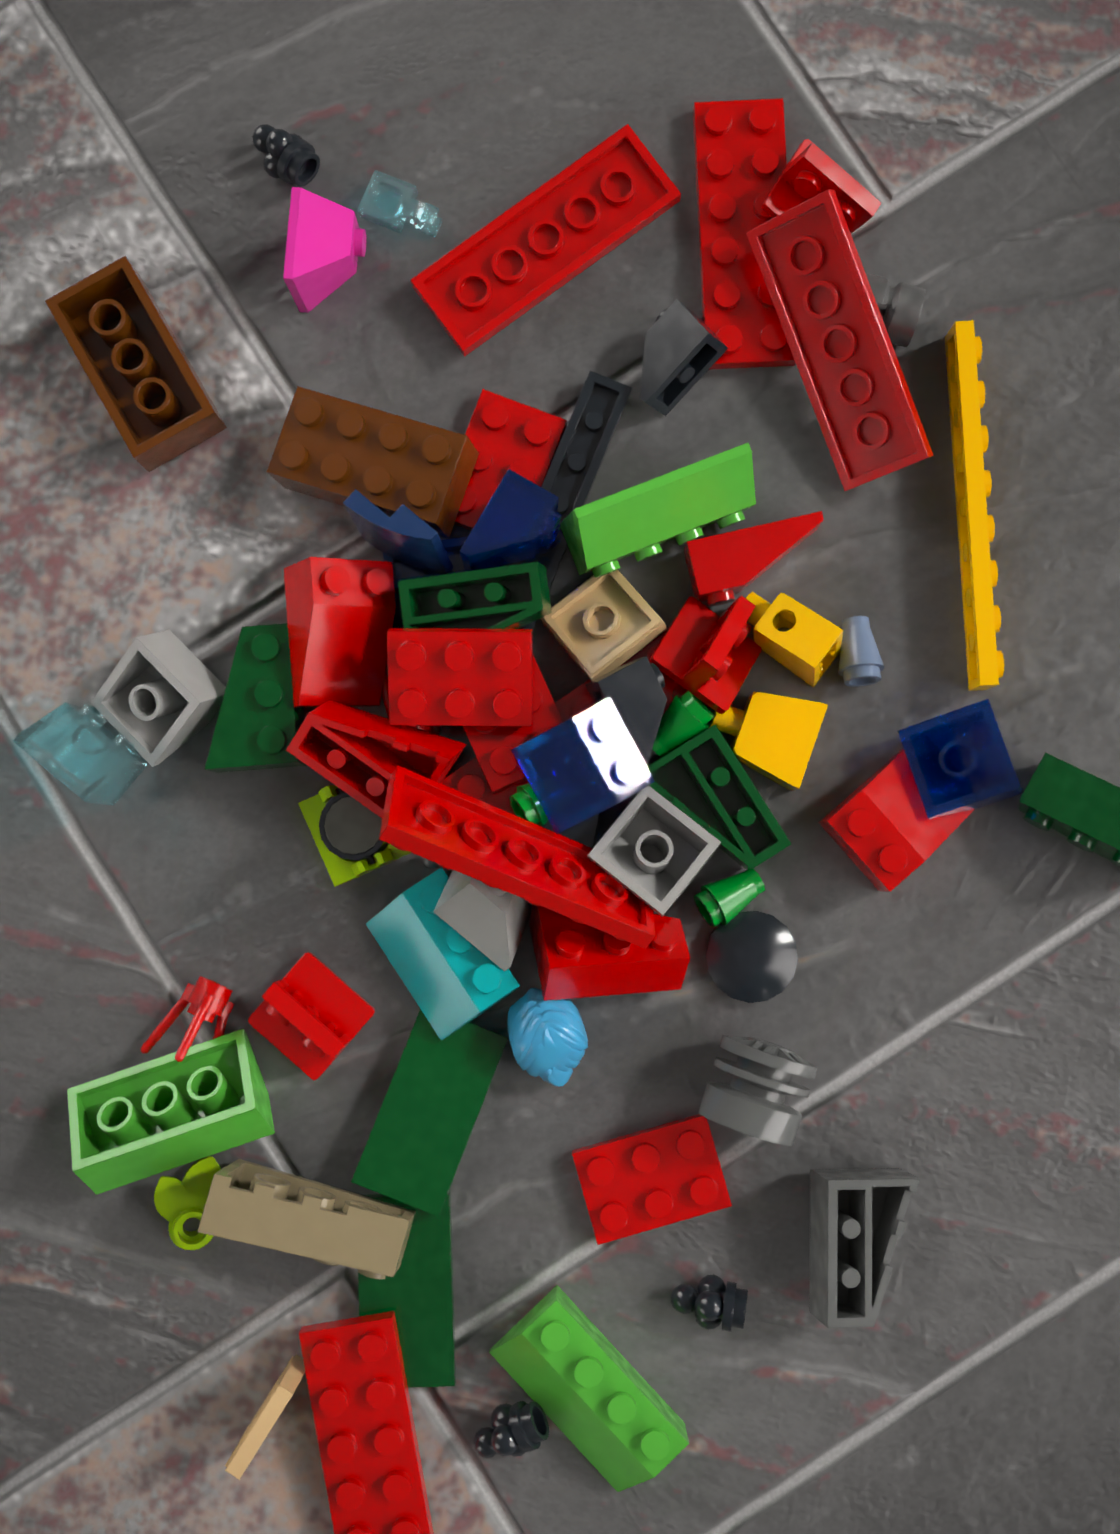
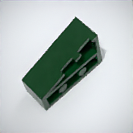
(477, 598)
(257, 705)
(719, 796)
(1075, 806)

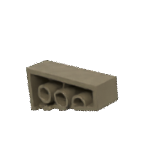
(306, 1219)

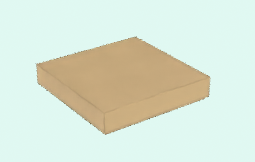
(603, 624)
(266, 1417)

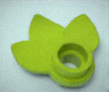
(185, 1200)

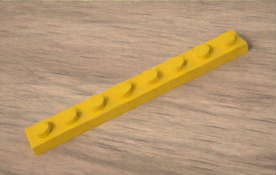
(972, 488)

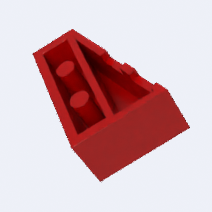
(362, 750)
(591, 963)

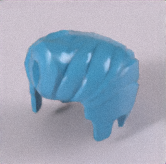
(546, 1036)

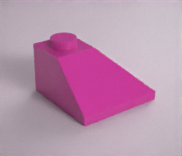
(320, 247)

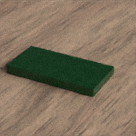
(429, 1114)
(420, 1297)

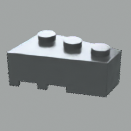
(852, 1240)

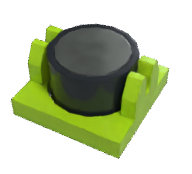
(345, 834)

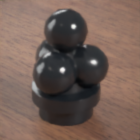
(287, 155)
(712, 1303)
(514, 1432)

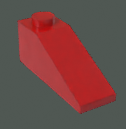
(735, 559)

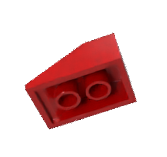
(338, 629)
(887, 826)

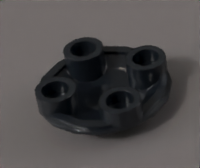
(752, 957)

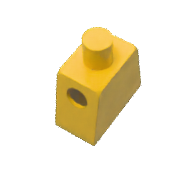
(803, 649)
(774, 735)

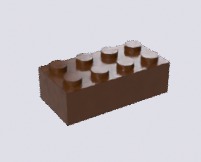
(135, 364)
(391, 460)

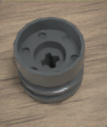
(757, 1090)

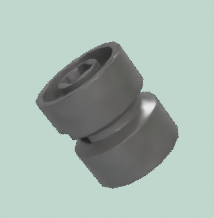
(902, 307)

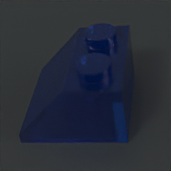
(512, 525)
(961, 760)
(583, 765)

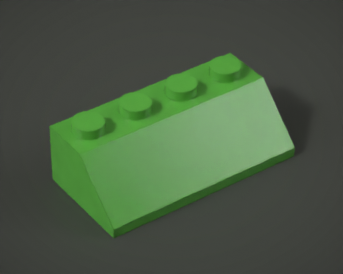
(660, 511)
(167, 1113)
(591, 1392)

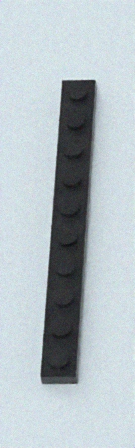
(571, 480)

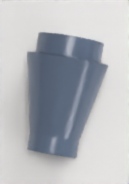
(859, 655)

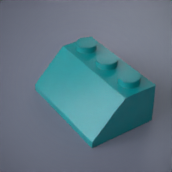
(435, 962)

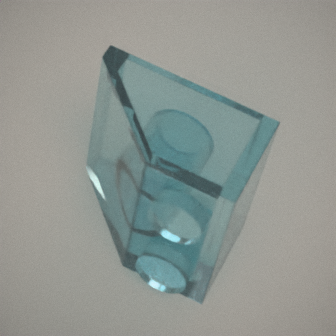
(83, 753)

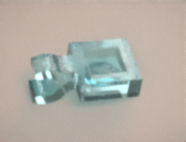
(394, 202)

